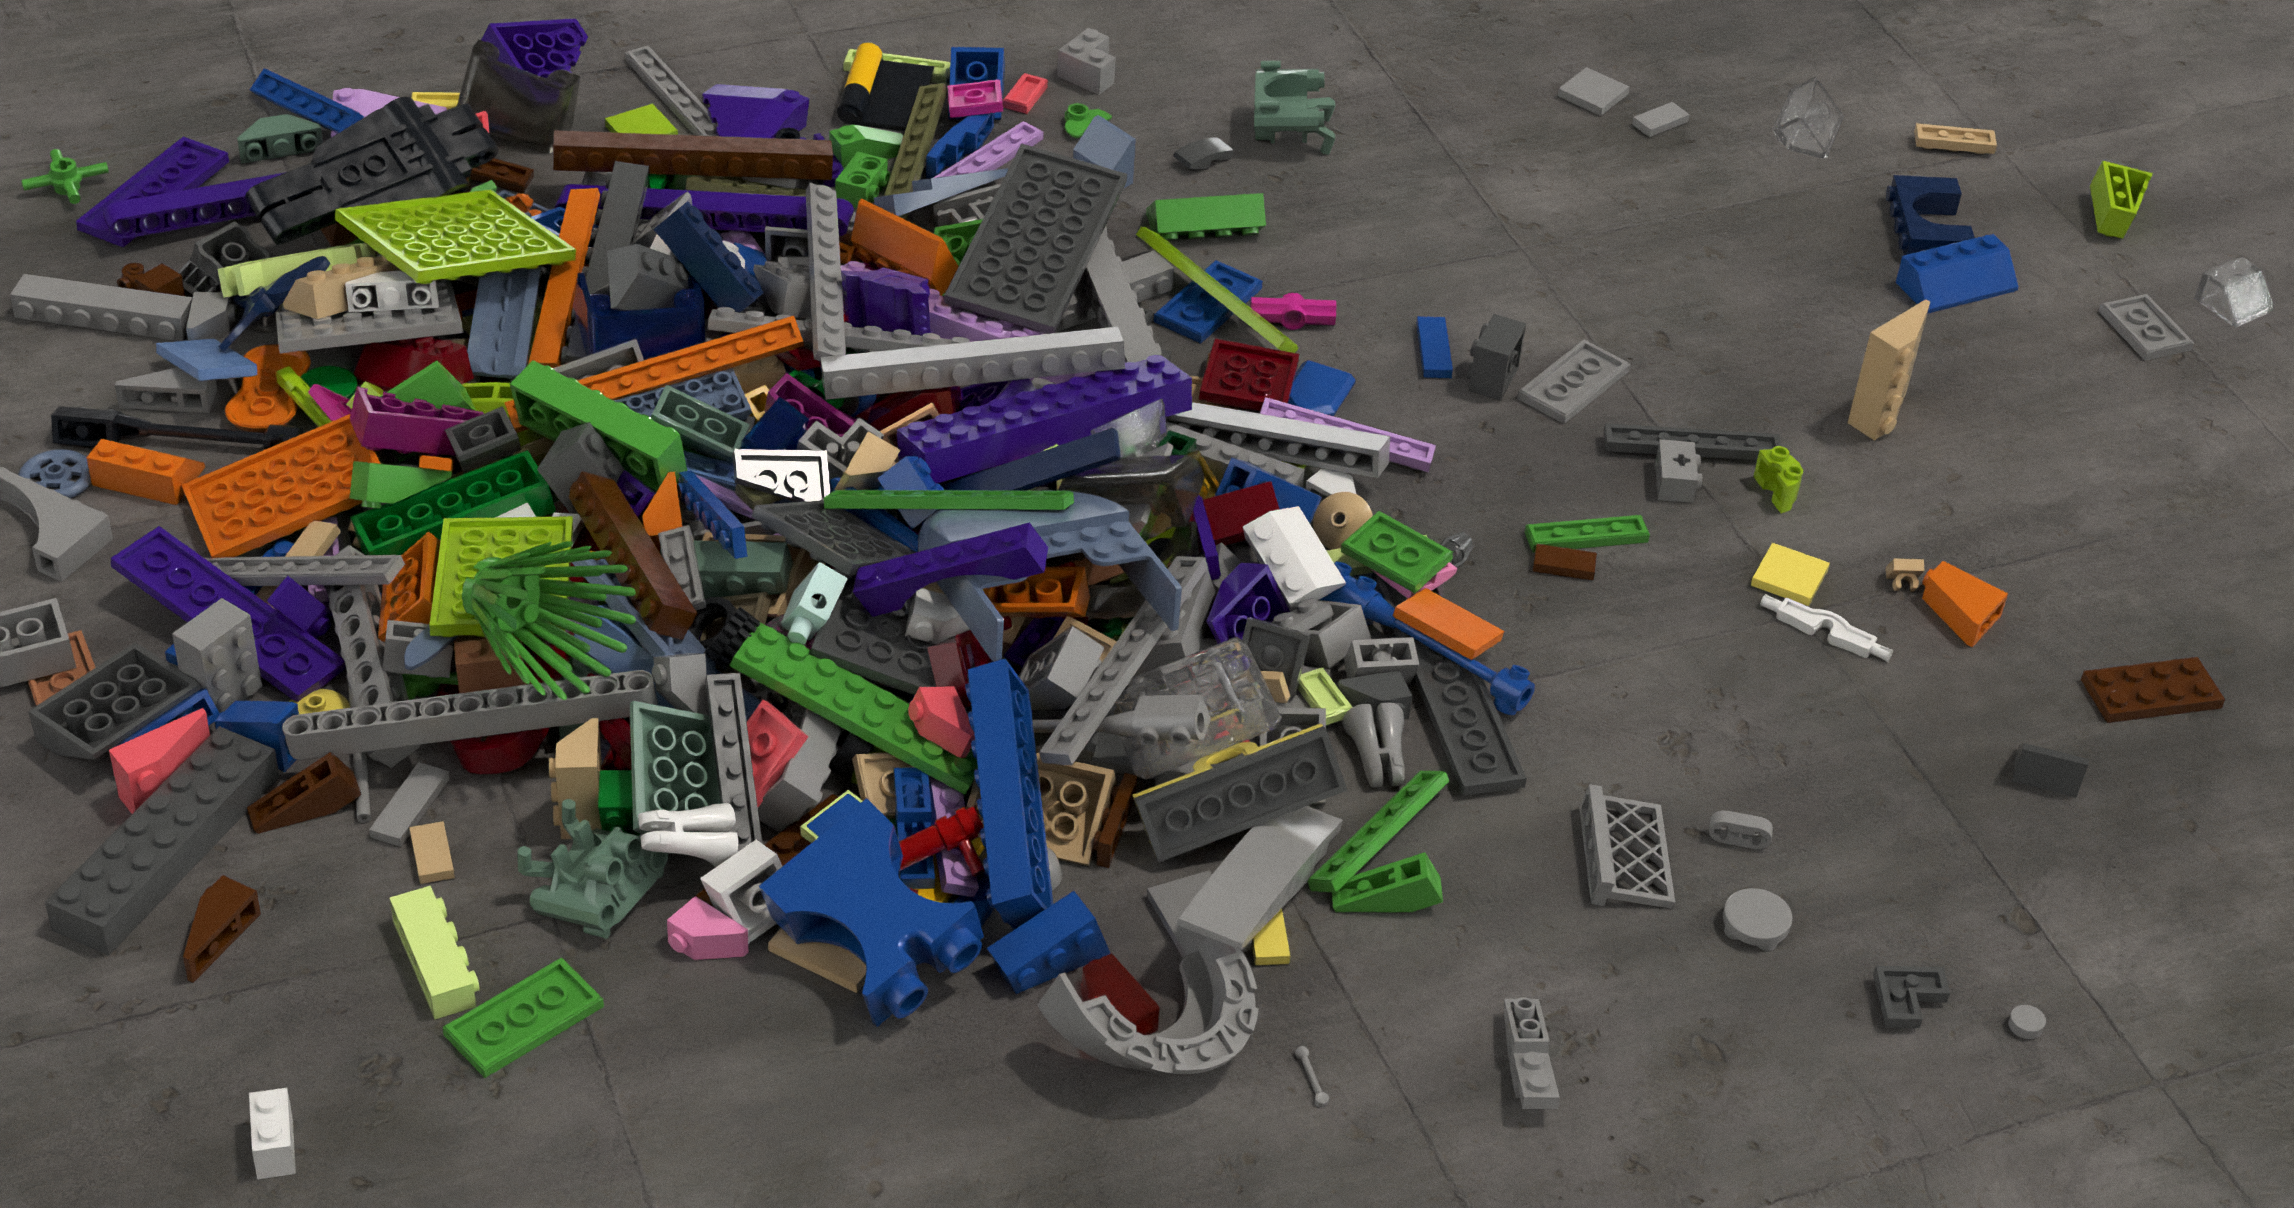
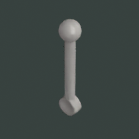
(1321, 1098)

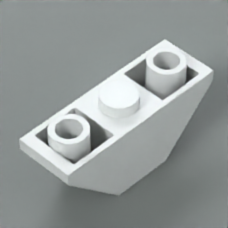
(390, 292)

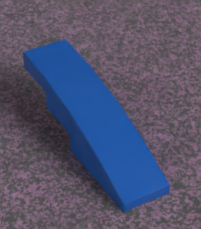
(959, 140)
(913, 815)

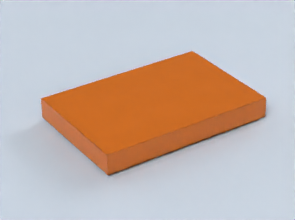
(1448, 623)

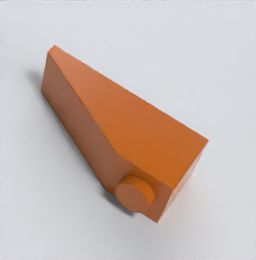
(663, 510)

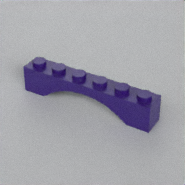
(1002, 553)

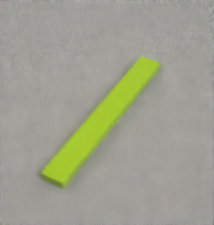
(1217, 290)

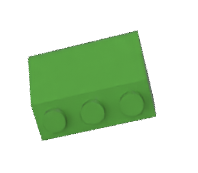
(435, 386)

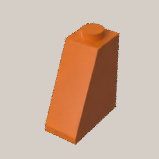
(1963, 601)

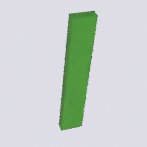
(1377, 831)

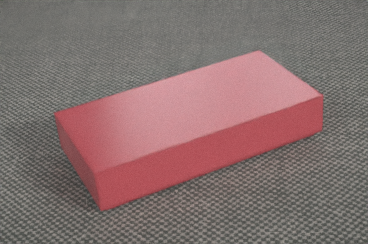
(1025, 93)

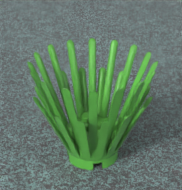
(513, 599)

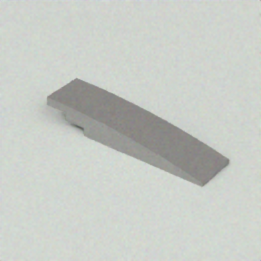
(1260, 876)

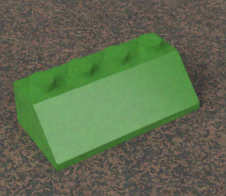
(1207, 215)

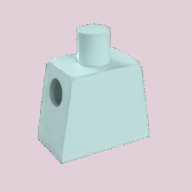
(804, 613)

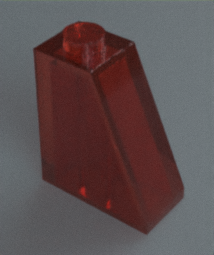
(1111, 978)

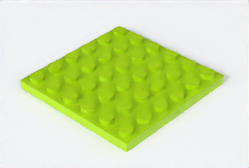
(455, 236)

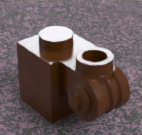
(159, 279)

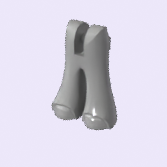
(1360, 726)

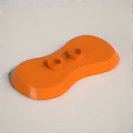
(260, 397)

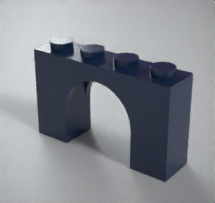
(1925, 195)

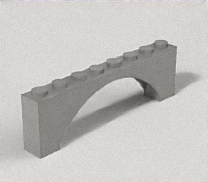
(66, 527)

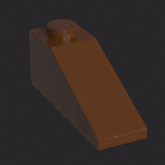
(306, 796)
(220, 919)

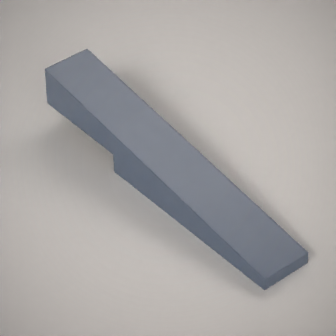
(934, 190)

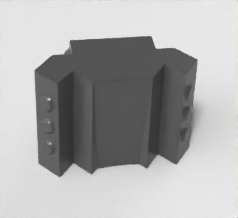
(218, 250)

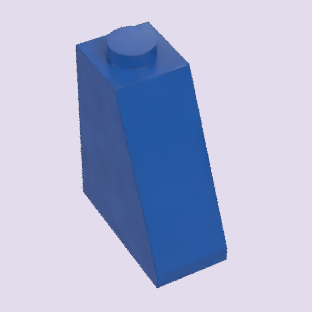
(262, 723)

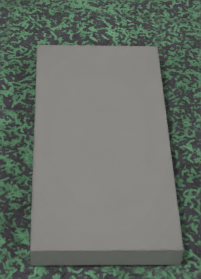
(1573, 381)

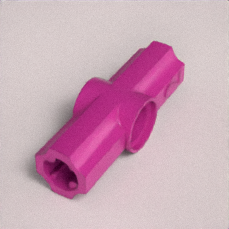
(1295, 311)

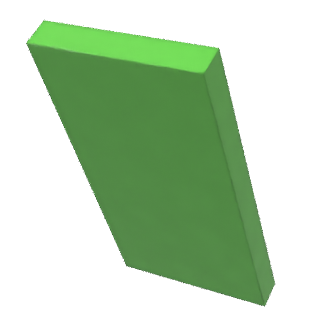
(523, 1017)

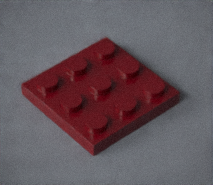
(1247, 374)

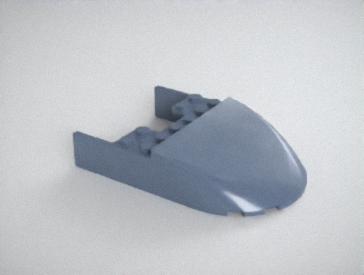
(1087, 526)

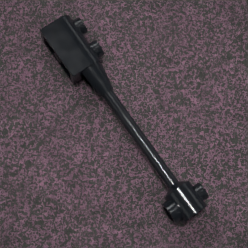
(89, 426)

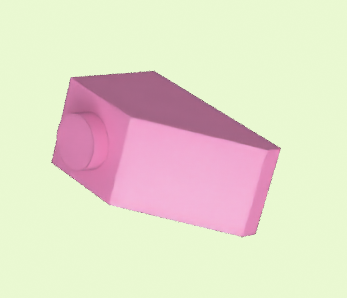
(706, 932)

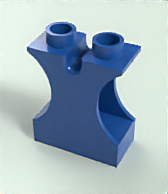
(851, 896)

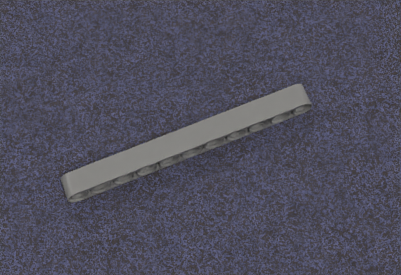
(464, 715)

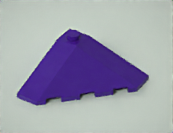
(538, 45)
(755, 110)

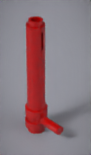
(946, 834)

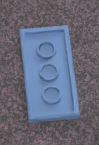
(206, 360)

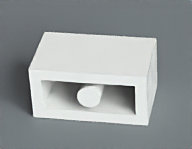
(272, 1133)

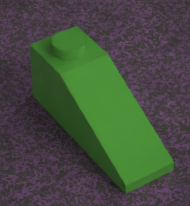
(868, 140)
(390, 483)
(1394, 887)

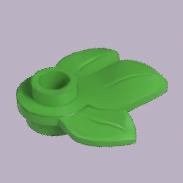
(1079, 117)

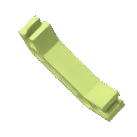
(247, 276)

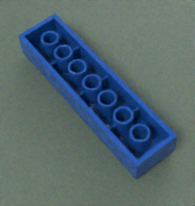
(1009, 793)

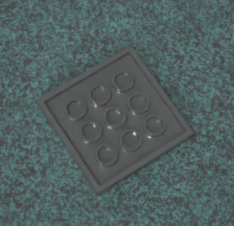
(830, 535)
(875, 644)

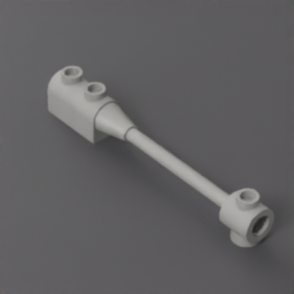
(1153, 720)

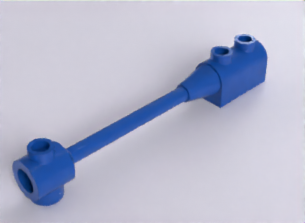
(1508, 686)

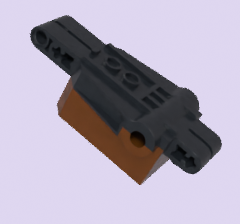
(379, 159)

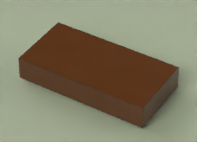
(1564, 562)

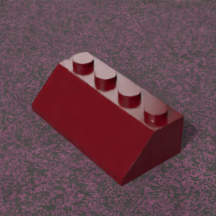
(395, 361)

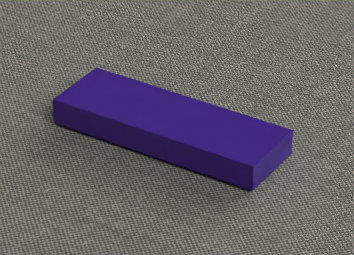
(1206, 539)

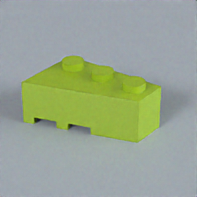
(2117, 197)

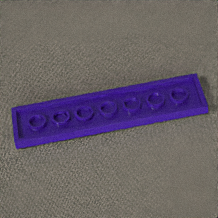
(191, 584)

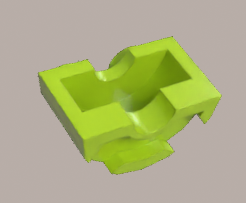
(1780, 474)

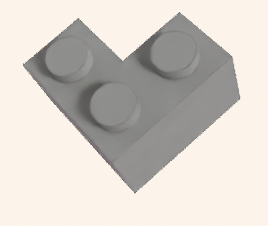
(1087, 62)
(839, 449)

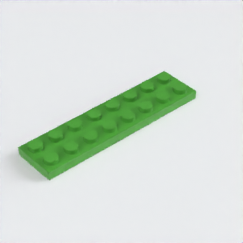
(849, 703)

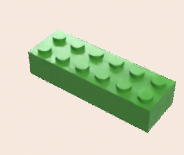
(555, 403)

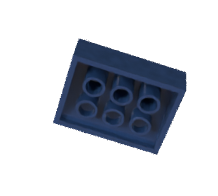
(708, 259)

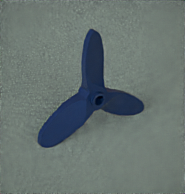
(266, 300)

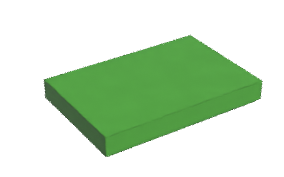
(1396, 551)

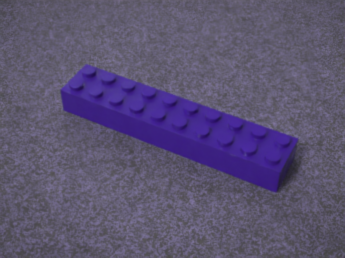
(1041, 418)

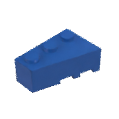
(1049, 944)

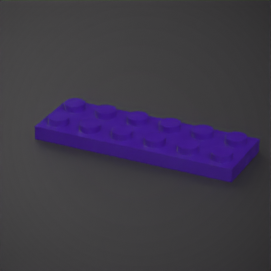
(176, 169)

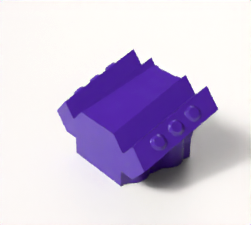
(886, 300)

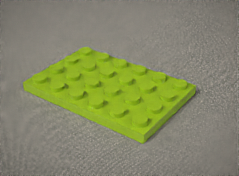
(474, 539)

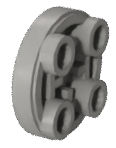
(1757, 918)

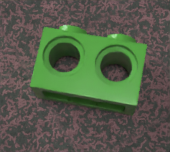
(862, 178)

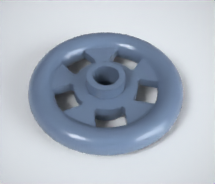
(57, 473)

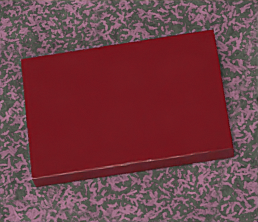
(1235, 509)

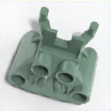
(1284, 105)
(595, 879)

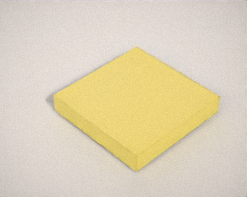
(1790, 574)

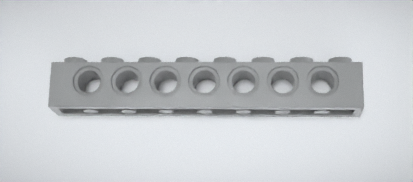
(357, 626)

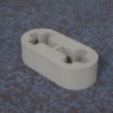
(1741, 829)

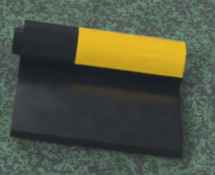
(880, 90)

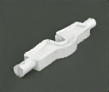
(1841, 632)

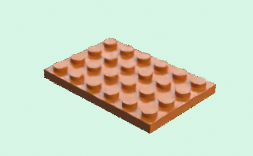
(277, 489)

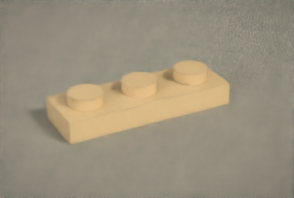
(1955, 138)

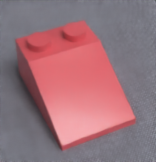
(152, 757)

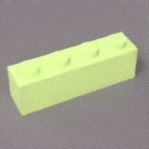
(434, 952)

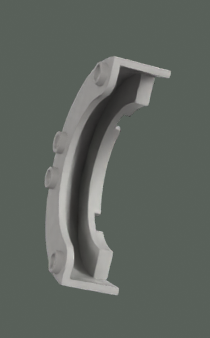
(1210, 1031)

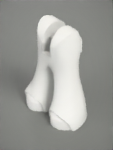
(712, 843)

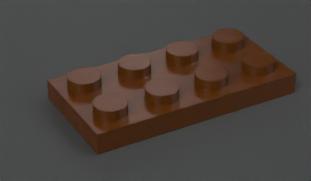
(2152, 689)

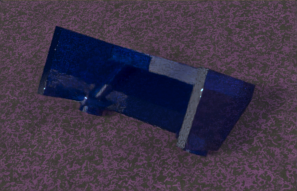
(655, 329)

